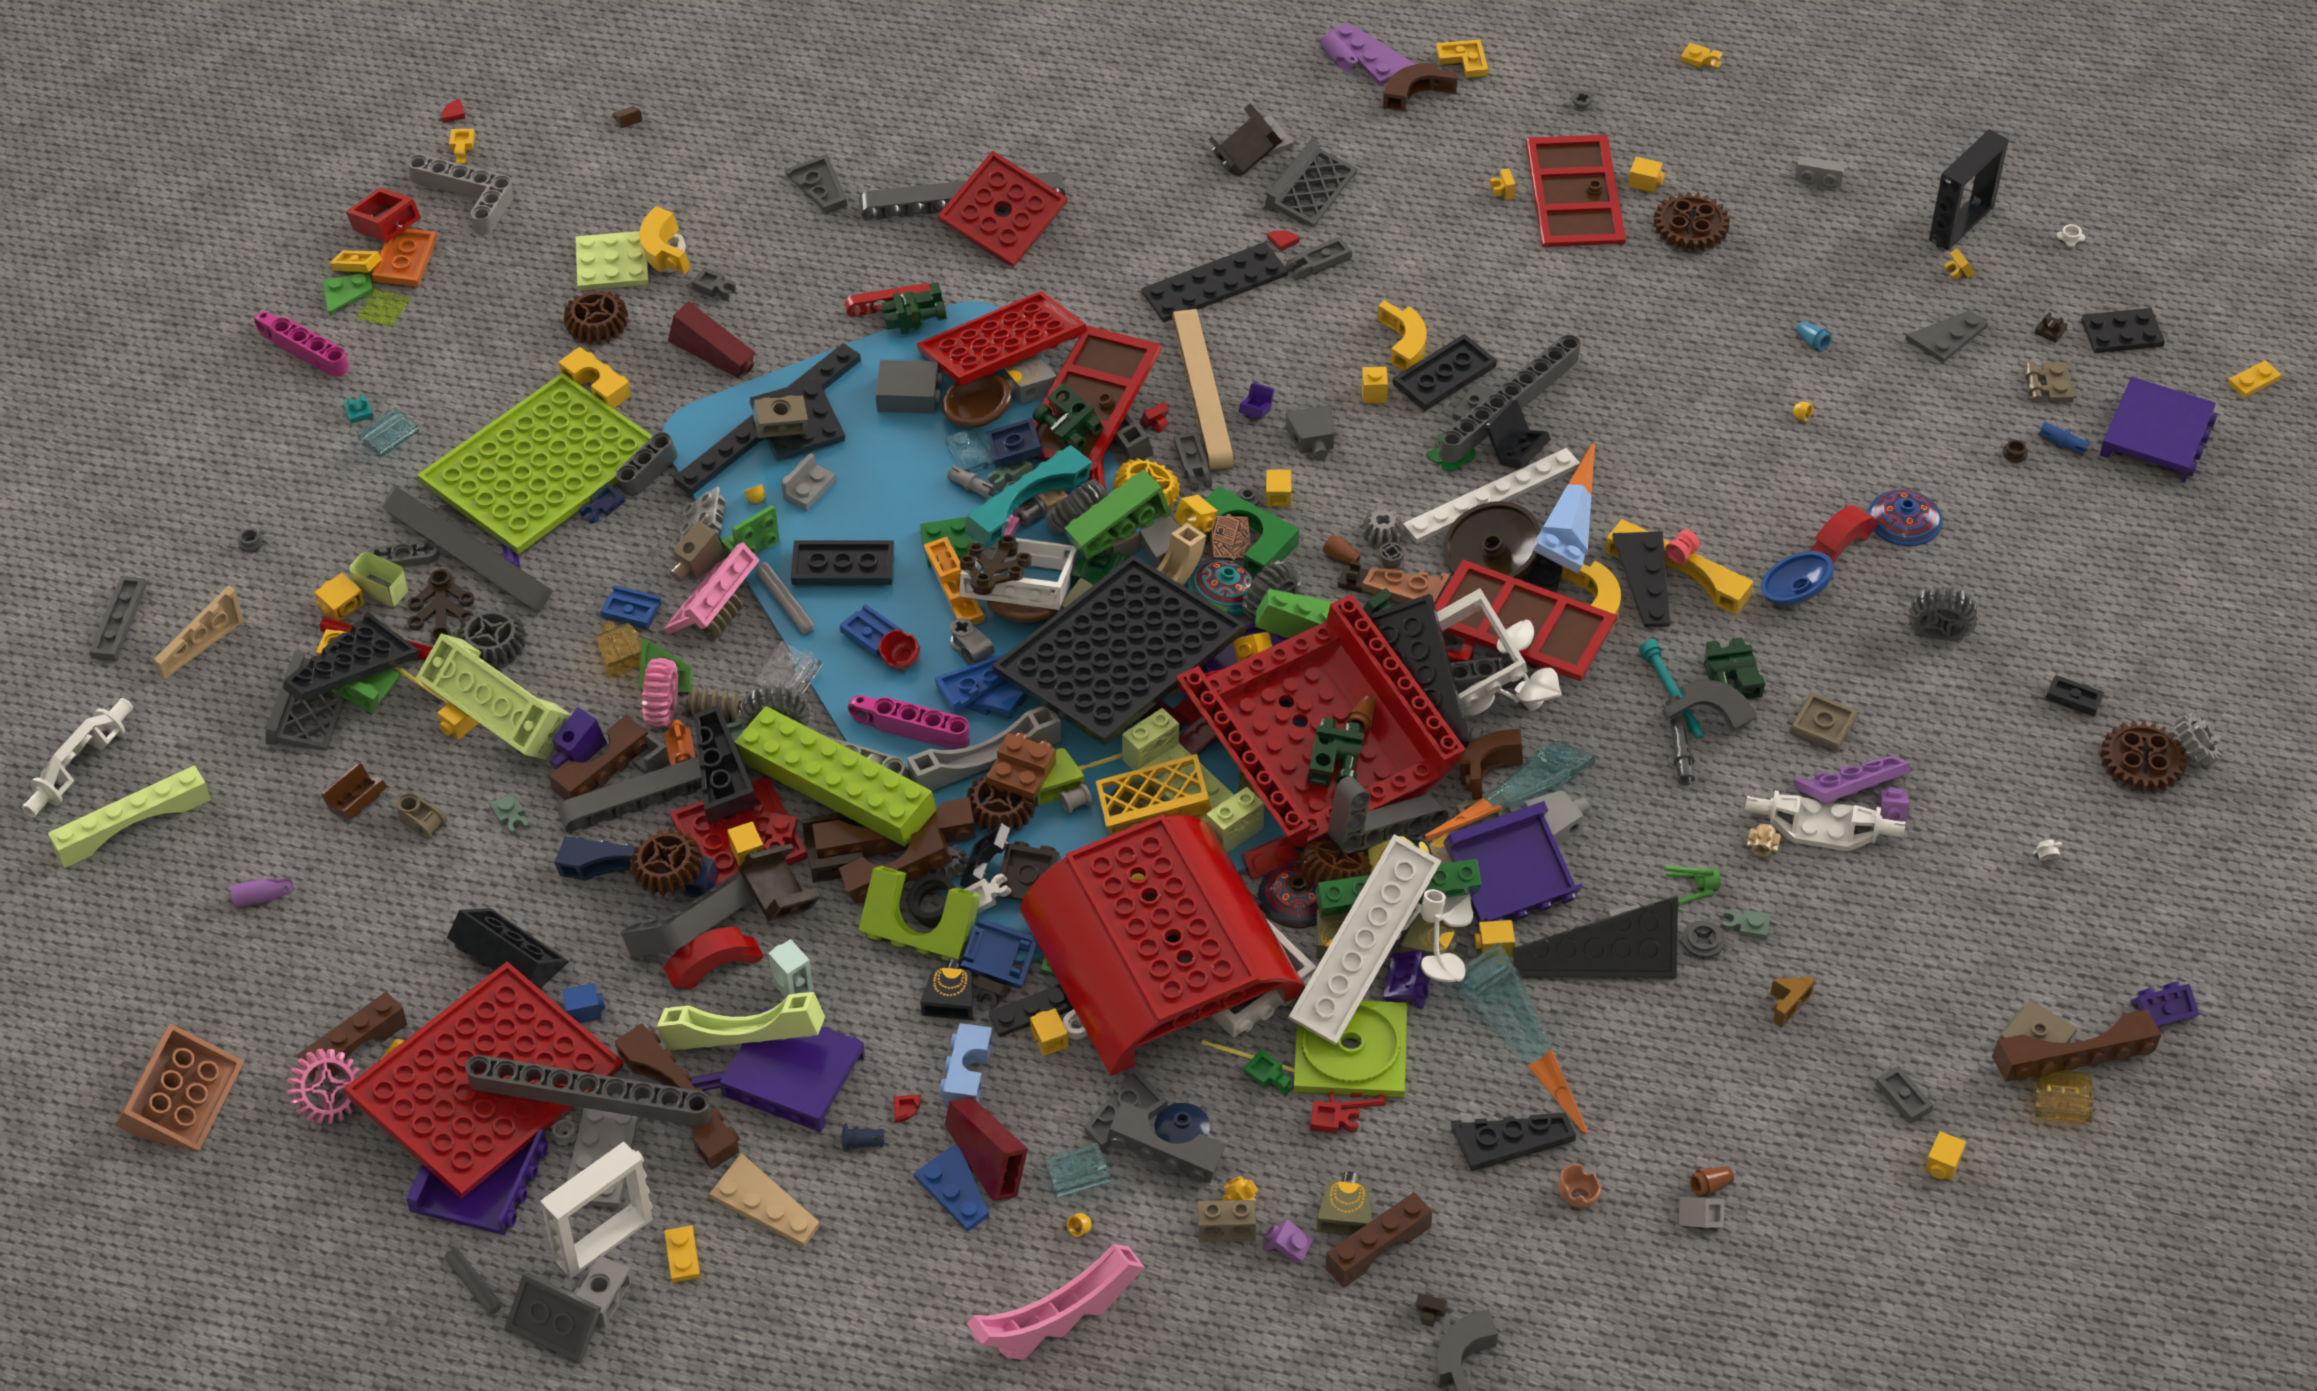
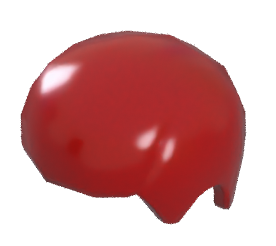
(899, 649)

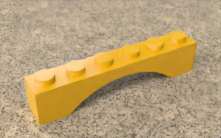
(1723, 585)

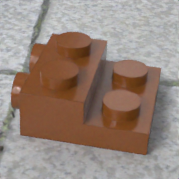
(1022, 765)

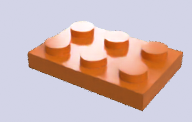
(405, 258)

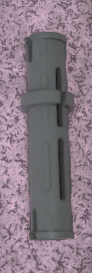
(1683, 757)

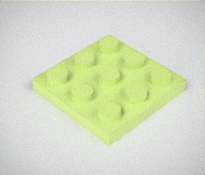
(610, 261)

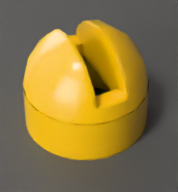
(1801, 409)
(755, 494)
(1077, 1220)

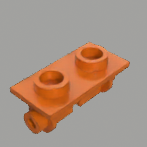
(679, 743)

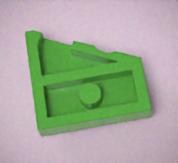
(346, 290)
(652, 651)

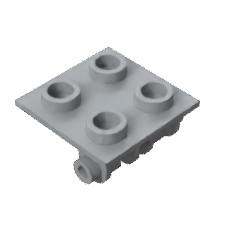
(707, 509)

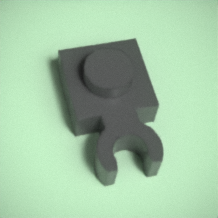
(712, 282)

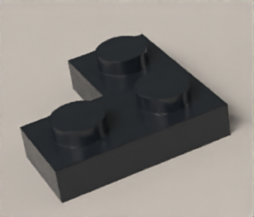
(982, 854)

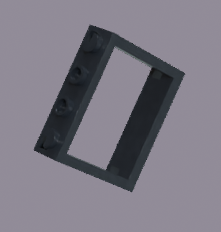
(1984, 162)

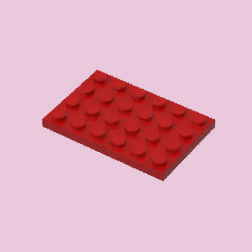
(1001, 338)

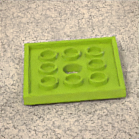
(1369, 1069)

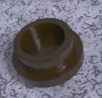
(2015, 451)

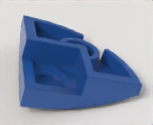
(1001, 700)

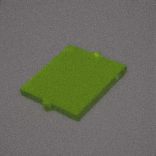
(383, 307)

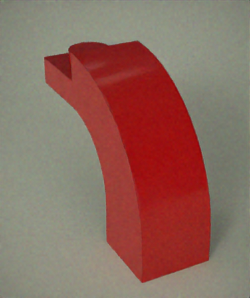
(1843, 529)
(708, 951)

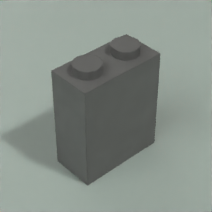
(908, 386)

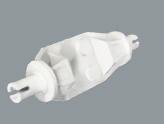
(89, 733)
(1824, 823)

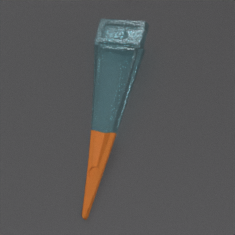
(1542, 771)
(1503, 999)

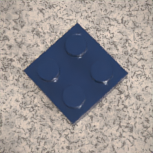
(1014, 443)

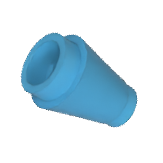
(1814, 335)

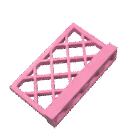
(714, 590)

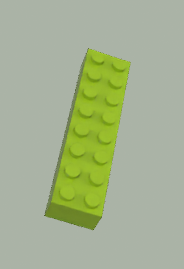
(835, 776)

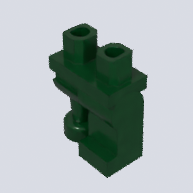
(912, 308)
(1075, 420)
(1086, 570)
(1736, 663)
(1333, 745)

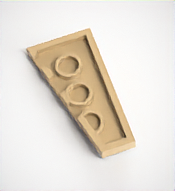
(208, 627)
(759, 1198)

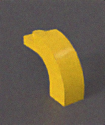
(654, 234)
(1413, 332)
(1599, 583)

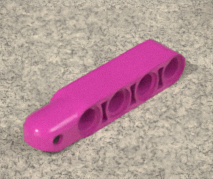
(303, 343)
(911, 721)

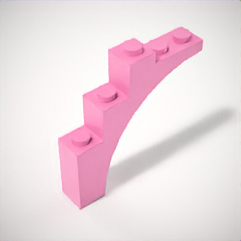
(1090, 1293)

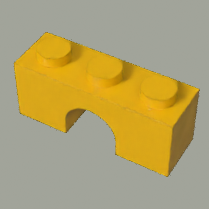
(585, 368)

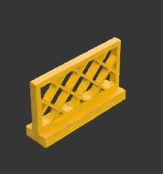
(1182, 804)

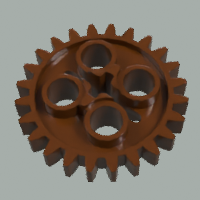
(1708, 227)
(2162, 755)

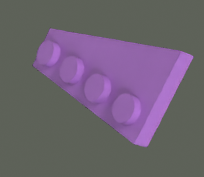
(1372, 55)
(1852, 779)

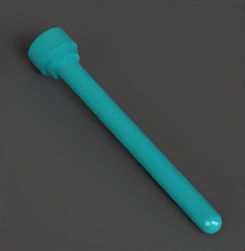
(1652, 652)

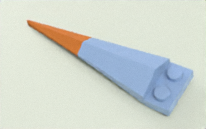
(1567, 528)

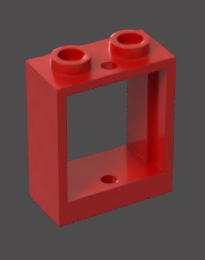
(384, 228)

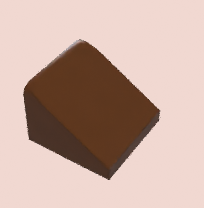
(628, 116)

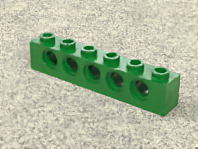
(1450, 878)

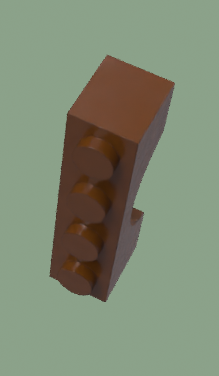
(576, 778)
(925, 853)
(374, 1021)
(1357, 1252)

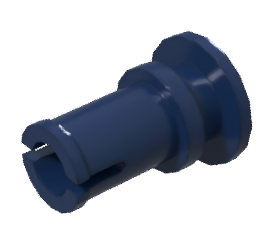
(860, 1137)

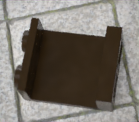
(1247, 143)
(825, 868)
(775, 884)

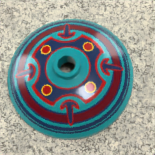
(1222, 583)

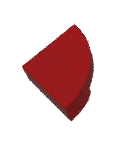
(453, 111)
(1283, 239)
(906, 1106)

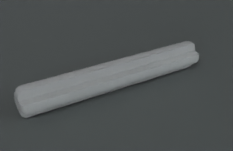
(785, 598)

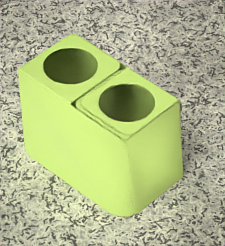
(371, 564)

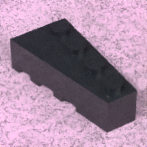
(723, 775)

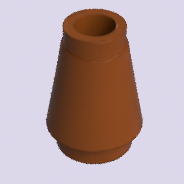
(1340, 550)
(1363, 713)
(1710, 1180)

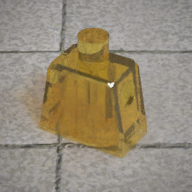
(619, 648)

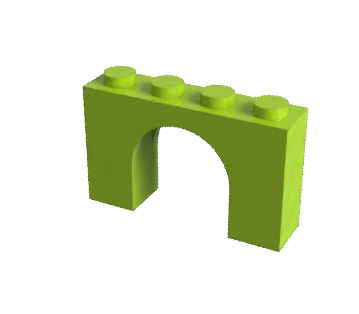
(883, 918)

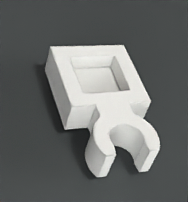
(989, 891)

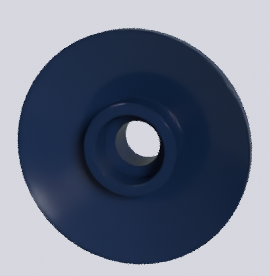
(1172, 1131)

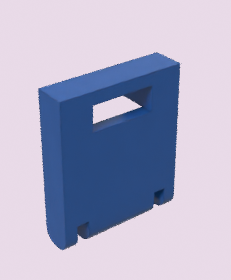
(994, 953)

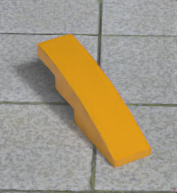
(948, 571)

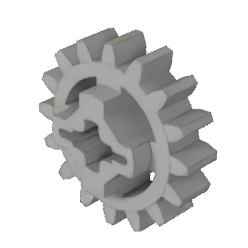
(2198, 739)

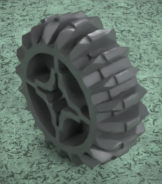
(1074, 505)
(1277, 577)
(1943, 613)
(494, 635)
(777, 698)

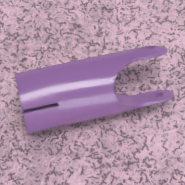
(1338, 51)
(259, 891)

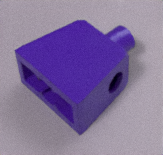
(577, 739)

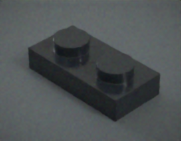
(2075, 695)

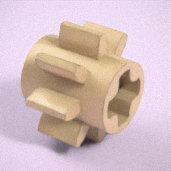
(1763, 840)

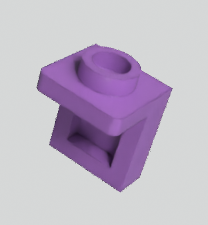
(1894, 804)
(1288, 1240)

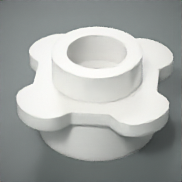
(2071, 235)
(2048, 850)

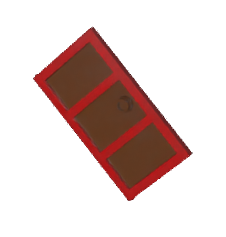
(1575, 190)
(1107, 374)
(1564, 629)

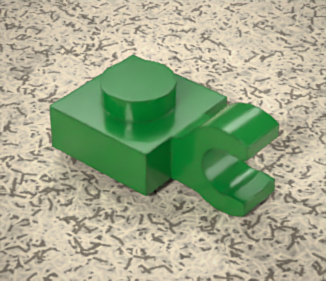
(1267, 1070)

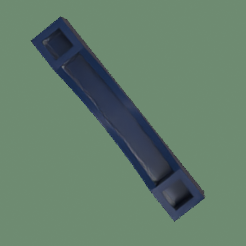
(589, 858)

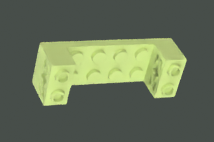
(491, 697)
(1156, 742)

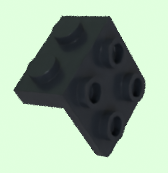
(1512, 438)

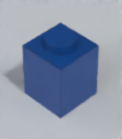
(583, 1002)

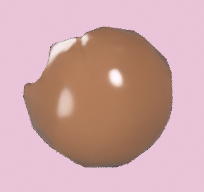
(1575, 1179)

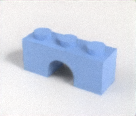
(969, 1046)

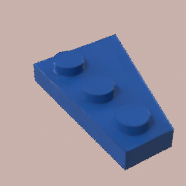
(968, 683)
(954, 1187)

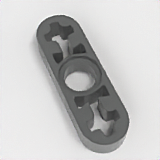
(419, 546)

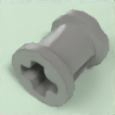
(1075, 798)

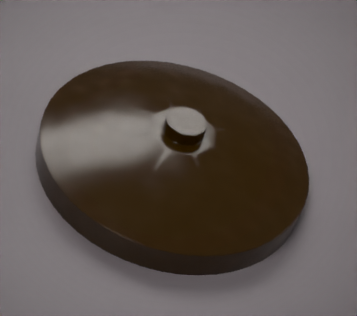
(1495, 537)

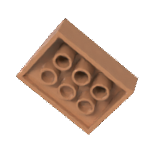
(180, 1090)

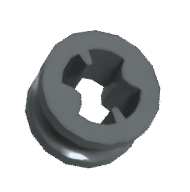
(1582, 106)

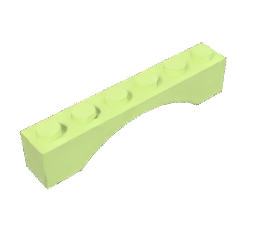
(85, 835)
(691, 1028)

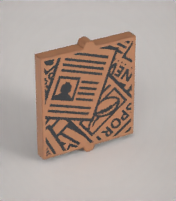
(1230, 537)

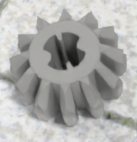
(1382, 527)

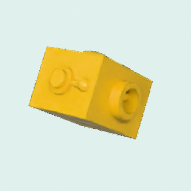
(339, 597)

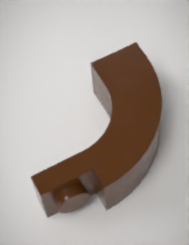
(1416, 79)
(1489, 753)

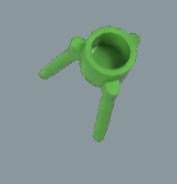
(1705, 879)

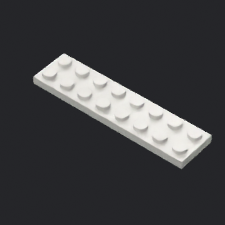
(1364, 940)

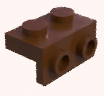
(352, 792)

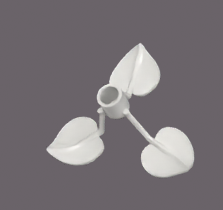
(1532, 691)
(1454, 913)

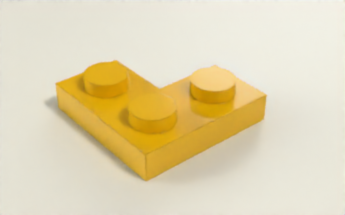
(1468, 53)

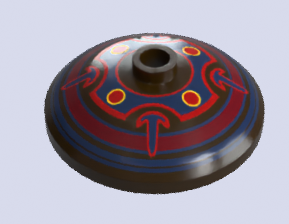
(1286, 902)

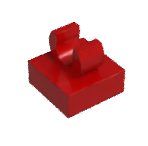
(1155, 417)

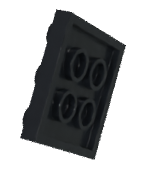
(822, 425)

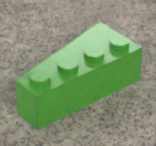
(1118, 515)
(1290, 613)

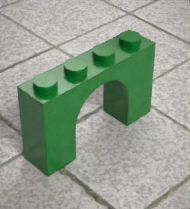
(1276, 538)

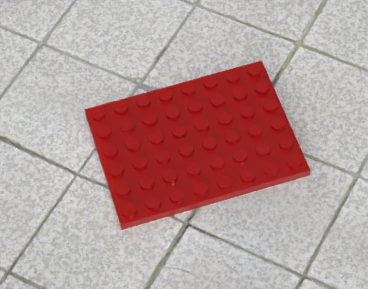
(424, 1091)

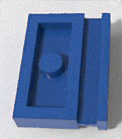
(631, 607)
(867, 628)

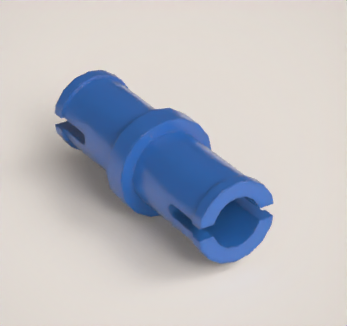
(2063, 438)

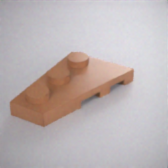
(1405, 586)

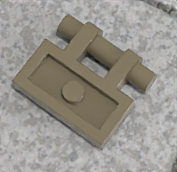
(2056, 379)

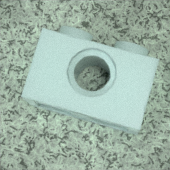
(790, 969)

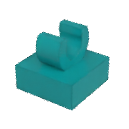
(358, 409)

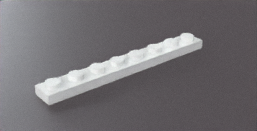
(1503, 489)

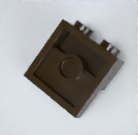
(1024, 865)

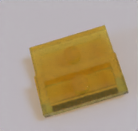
(2064, 1096)

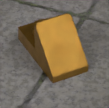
(1791, 995)

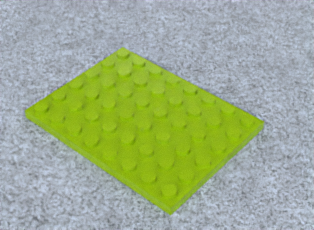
(536, 463)

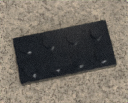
(1444, 372)
(842, 562)

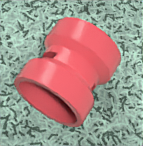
(1681, 547)

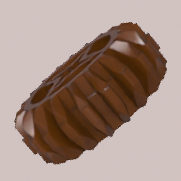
(597, 321)
(998, 807)
(1327, 862)
(659, 876)

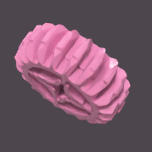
(660, 692)
(300, 1089)

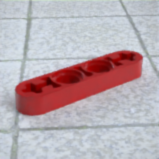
(871, 297)

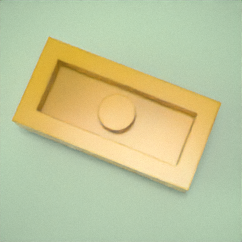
(355, 261)
(2254, 379)
(682, 1254)

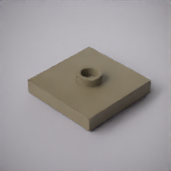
(1824, 722)
(2040, 1024)

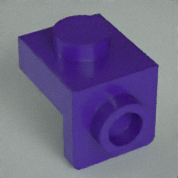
(1258, 401)

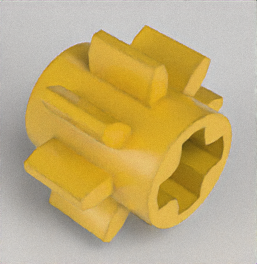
(1240, 1189)

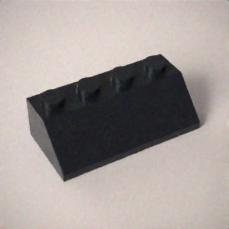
(497, 941)

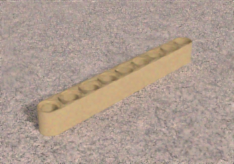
(1203, 389)

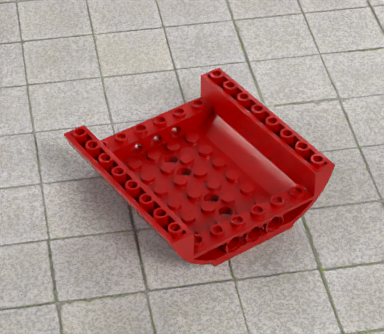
(1324, 676)
(1113, 943)

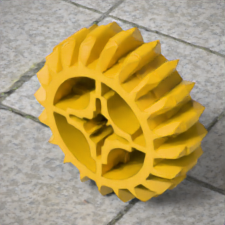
(1158, 473)

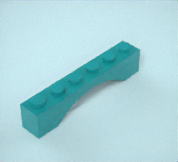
(1061, 472)

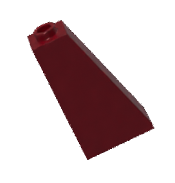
(710, 341)
(988, 1147)

